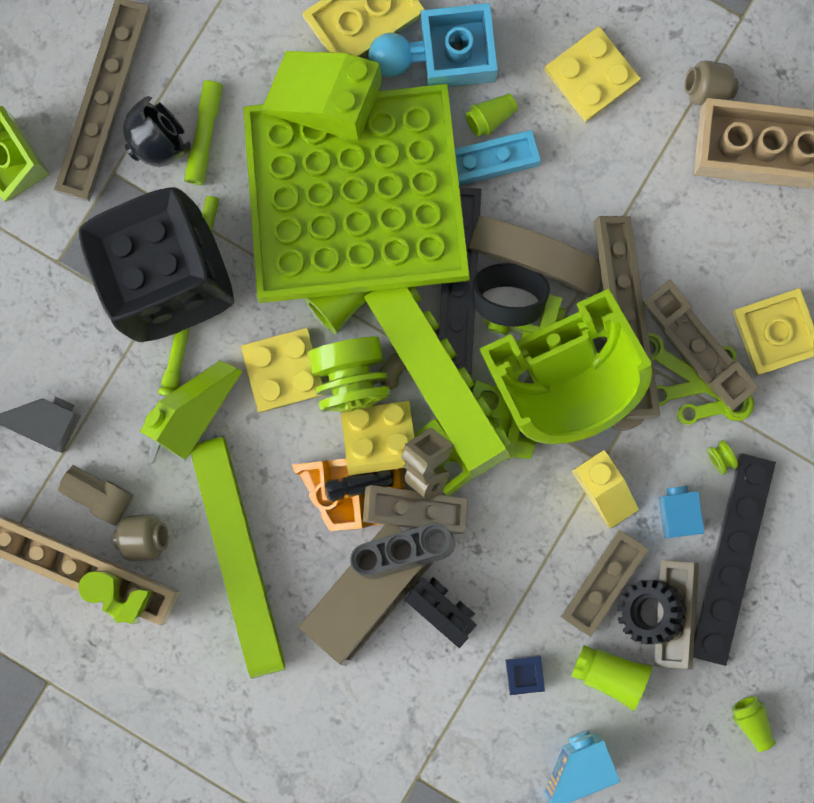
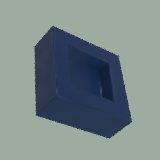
(525, 675)

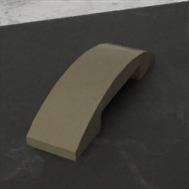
(537, 253)
(698, 346)

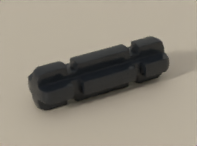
(356, 484)

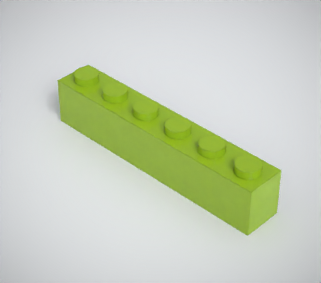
(438, 378)

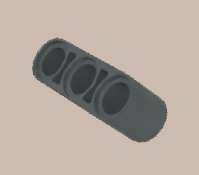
(385, 551)

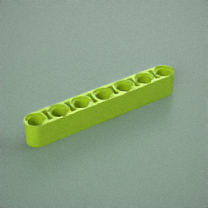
(237, 557)

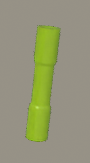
(207, 112)

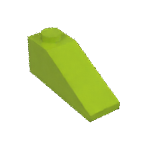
(186, 412)

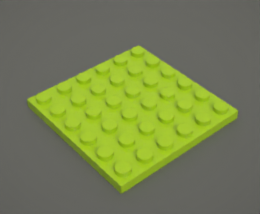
(353, 212)

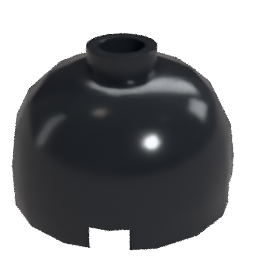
(153, 134)

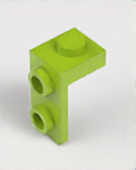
(551, 315)

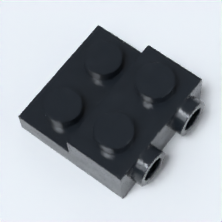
(450, 619)

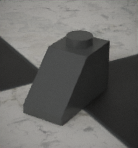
(43, 422)

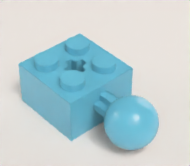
(440, 31)

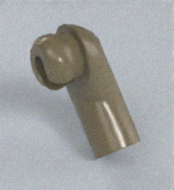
(393, 368)

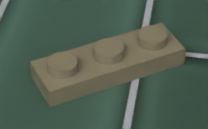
(412, 510)
(604, 583)
(679, 651)

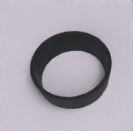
(510, 276)

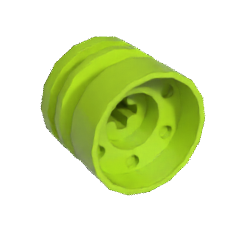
(349, 374)

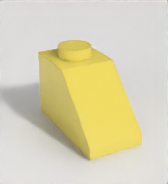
(606, 488)

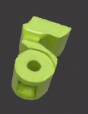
(104, 588)

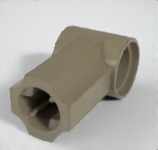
(102, 498)

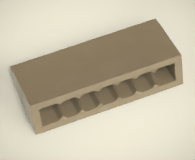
(359, 605)

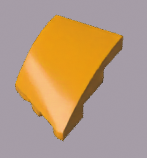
(343, 513)

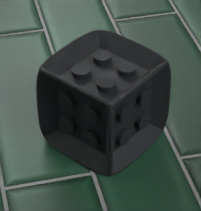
(155, 265)

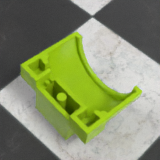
(572, 385)

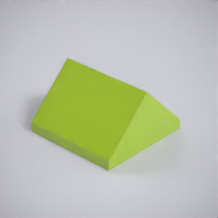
(18, 160)

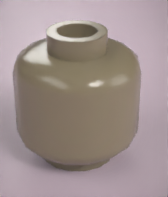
(710, 80)
(141, 537)

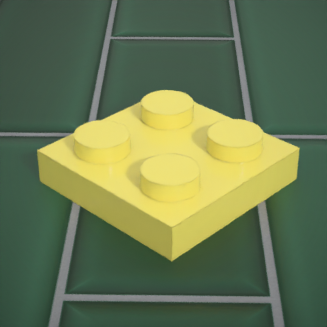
(592, 74)
(776, 331)
(281, 370)
(377, 437)

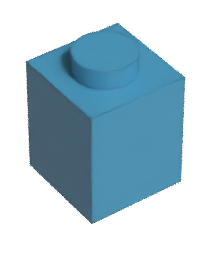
(680, 513)

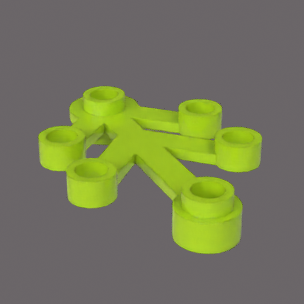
(694, 386)

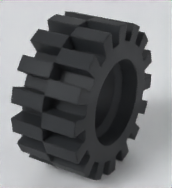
(632, 618)

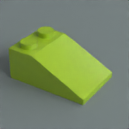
(325, 91)

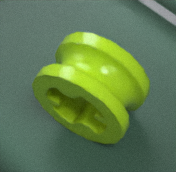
(722, 457)

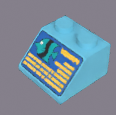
(581, 769)

